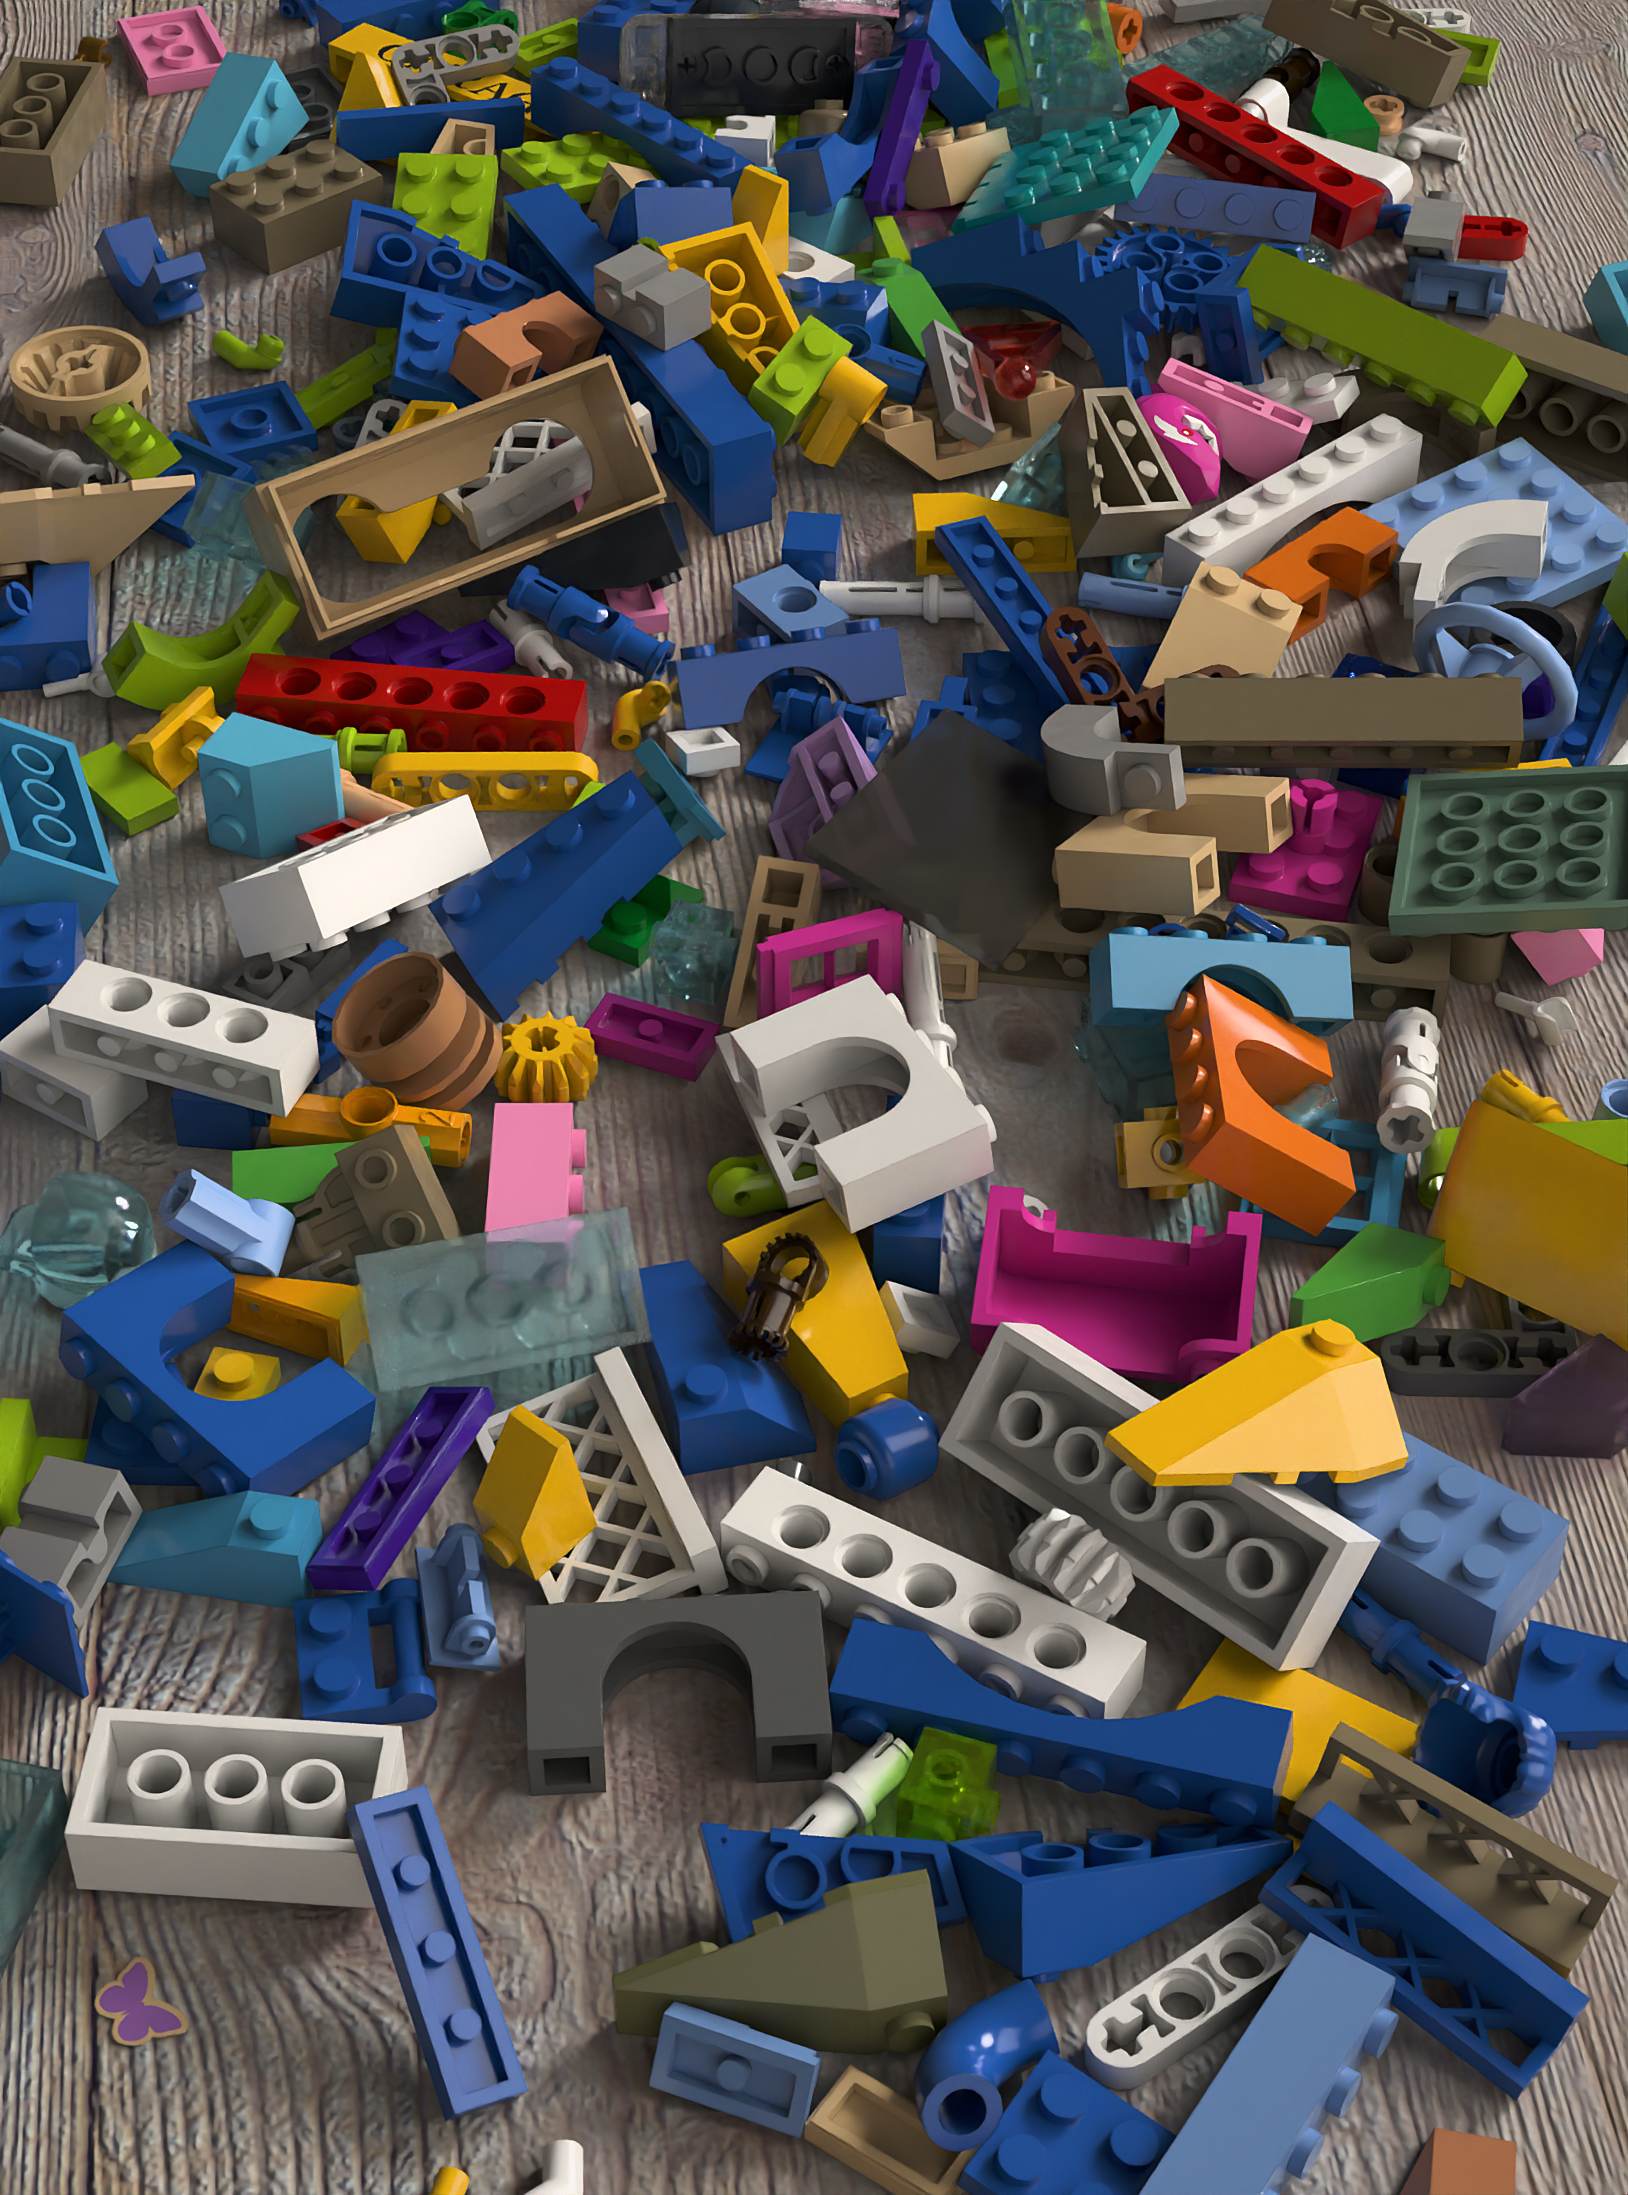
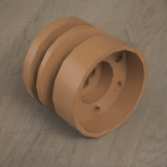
(417, 1033)

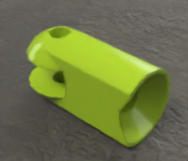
(748, 1186)

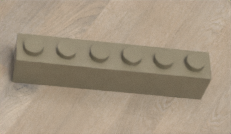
(1345, 721)

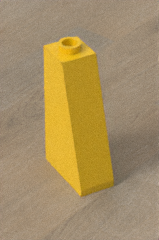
(842, 1337)

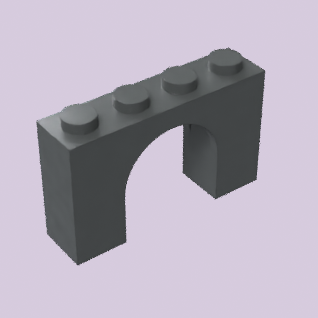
(756, 1642)

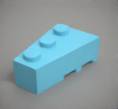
(239, 123)

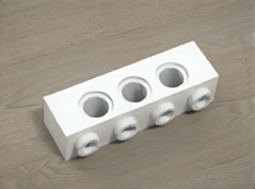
(184, 1038)

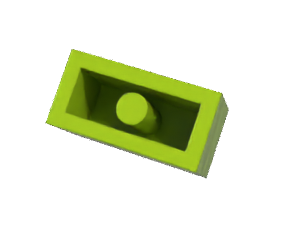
(792, 380)

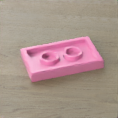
(172, 49)

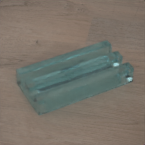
(282, 464)

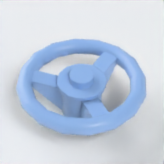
(1442, 654)

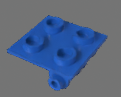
(803, 717)
(39, 1627)

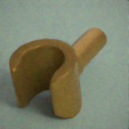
(91, 51)

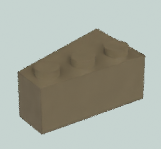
(1116, 478)

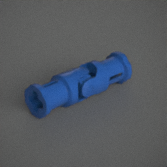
(584, 622)

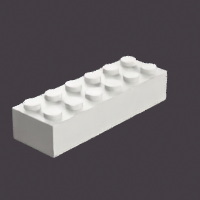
(1239, 1556)

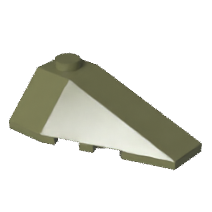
(835, 1980)

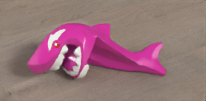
(1187, 453)

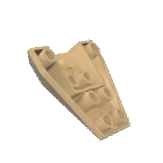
(922, 441)

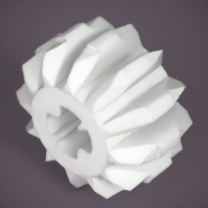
(1073, 1564)

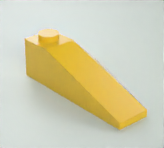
(1277, 1410)

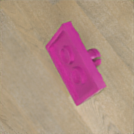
(1321, 862)

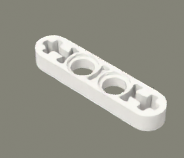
(1200, 1975)

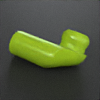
(242, 356)

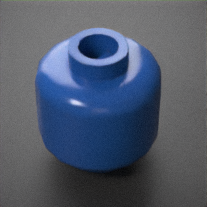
(887, 1449)

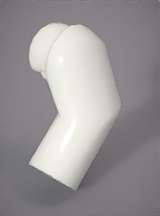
(1434, 142)

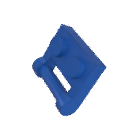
(338, 1658)

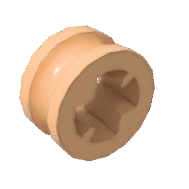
(1386, 112)

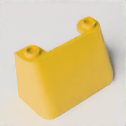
(1536, 1221)

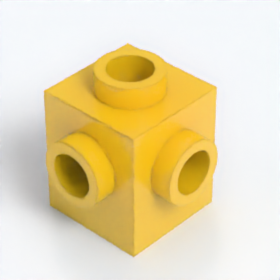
(1140, 1158)

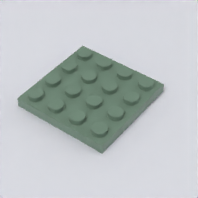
(1513, 852)

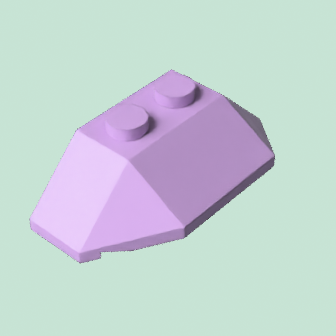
(822, 779)

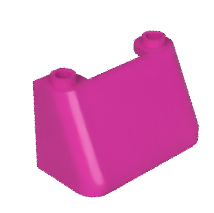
(1119, 1299)

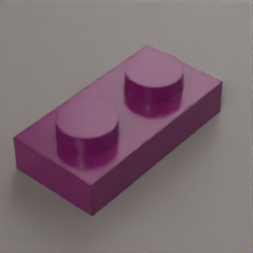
(652, 1036)

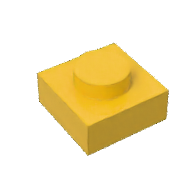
(238, 1375)

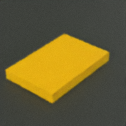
(1315, 1708)

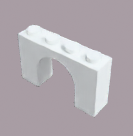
(863, 1038)

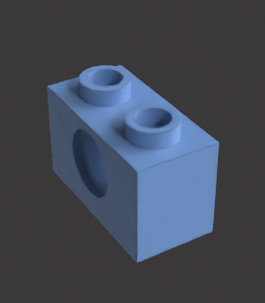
(780, 604)

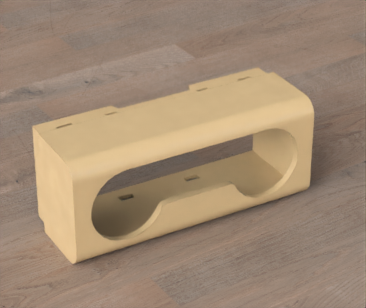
(447, 456)

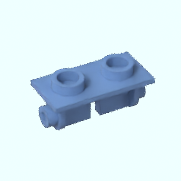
(1477, 286)
(457, 1602)

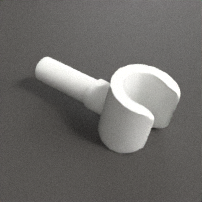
(94, 680)
(1549, 1015)

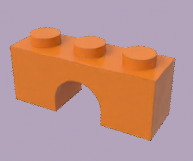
(1339, 553)

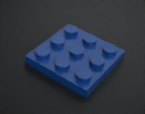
(426, 350)

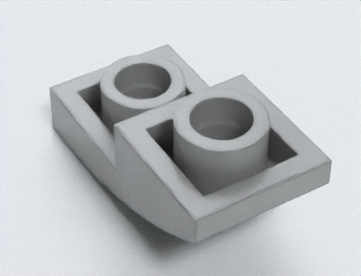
(287, 981)

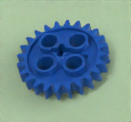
(1172, 261)

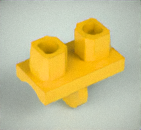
(173, 743)

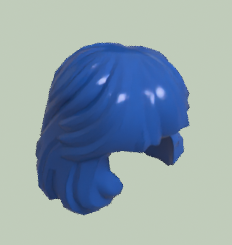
(1485, 1748)

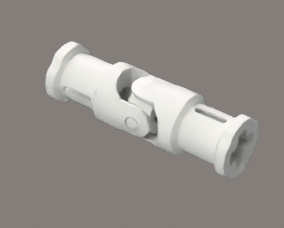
(1408, 1081)

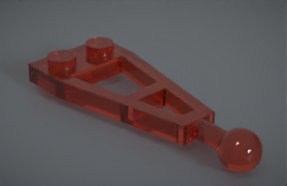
(1015, 353)

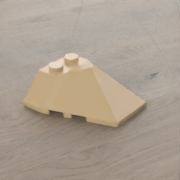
(80, 522)

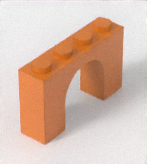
(1228, 1073)

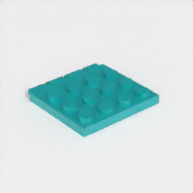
(1071, 170)

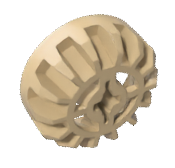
(75, 373)

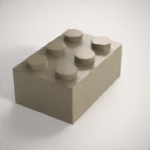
(292, 204)

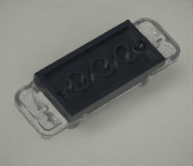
(747, 60)

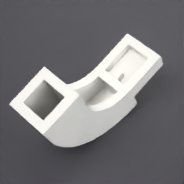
(1471, 545)

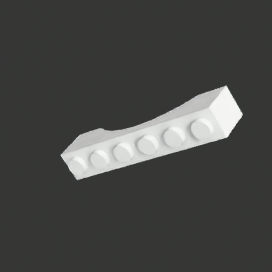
(1359, 466)

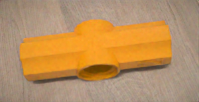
(366, 1112)

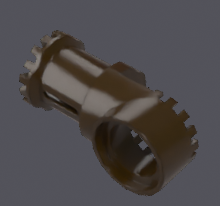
(776, 1299)

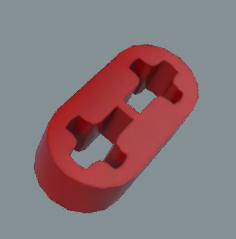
(1492, 238)

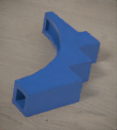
(1012, 269)

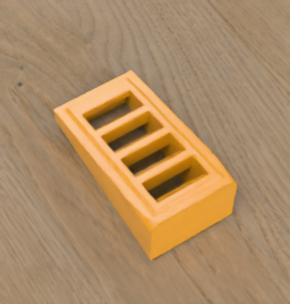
(299, 1315)

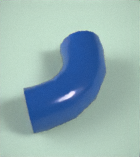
(974, 2058)

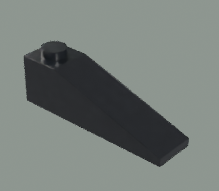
(621, 555)

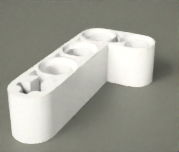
(1270, 103)

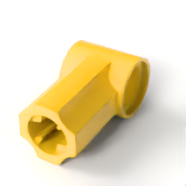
(846, 402)

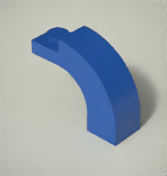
(145, 278)

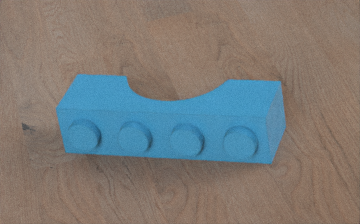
(1141, 976)

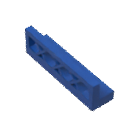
(1433, 1939)

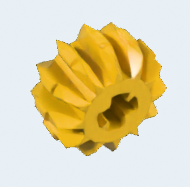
(545, 1061)

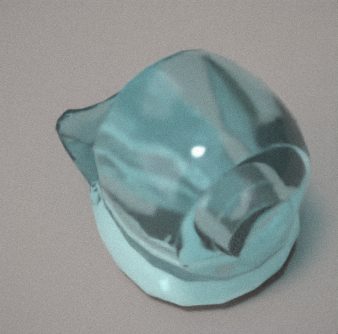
(78, 1236)

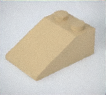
(1224, 624)

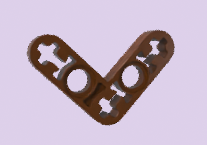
(1134, 711)

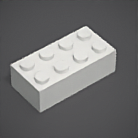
(355, 880)
(228, 1805)

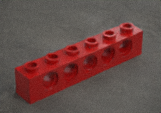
(1252, 152)
(432, 705)

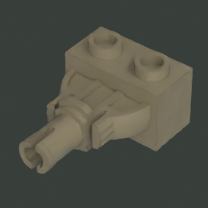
(371, 1203)

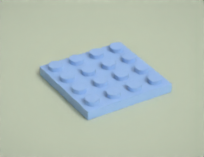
(1581, 533)

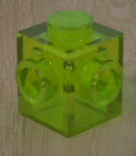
(949, 1789)

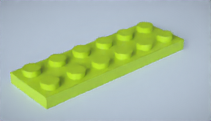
(447, 197)

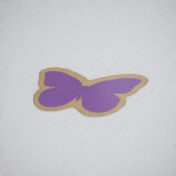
(134, 2010)

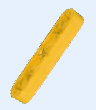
(484, 772)

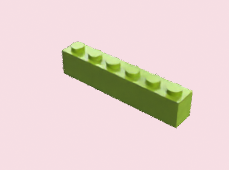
(1382, 338)

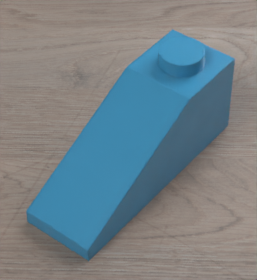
(226, 1548)

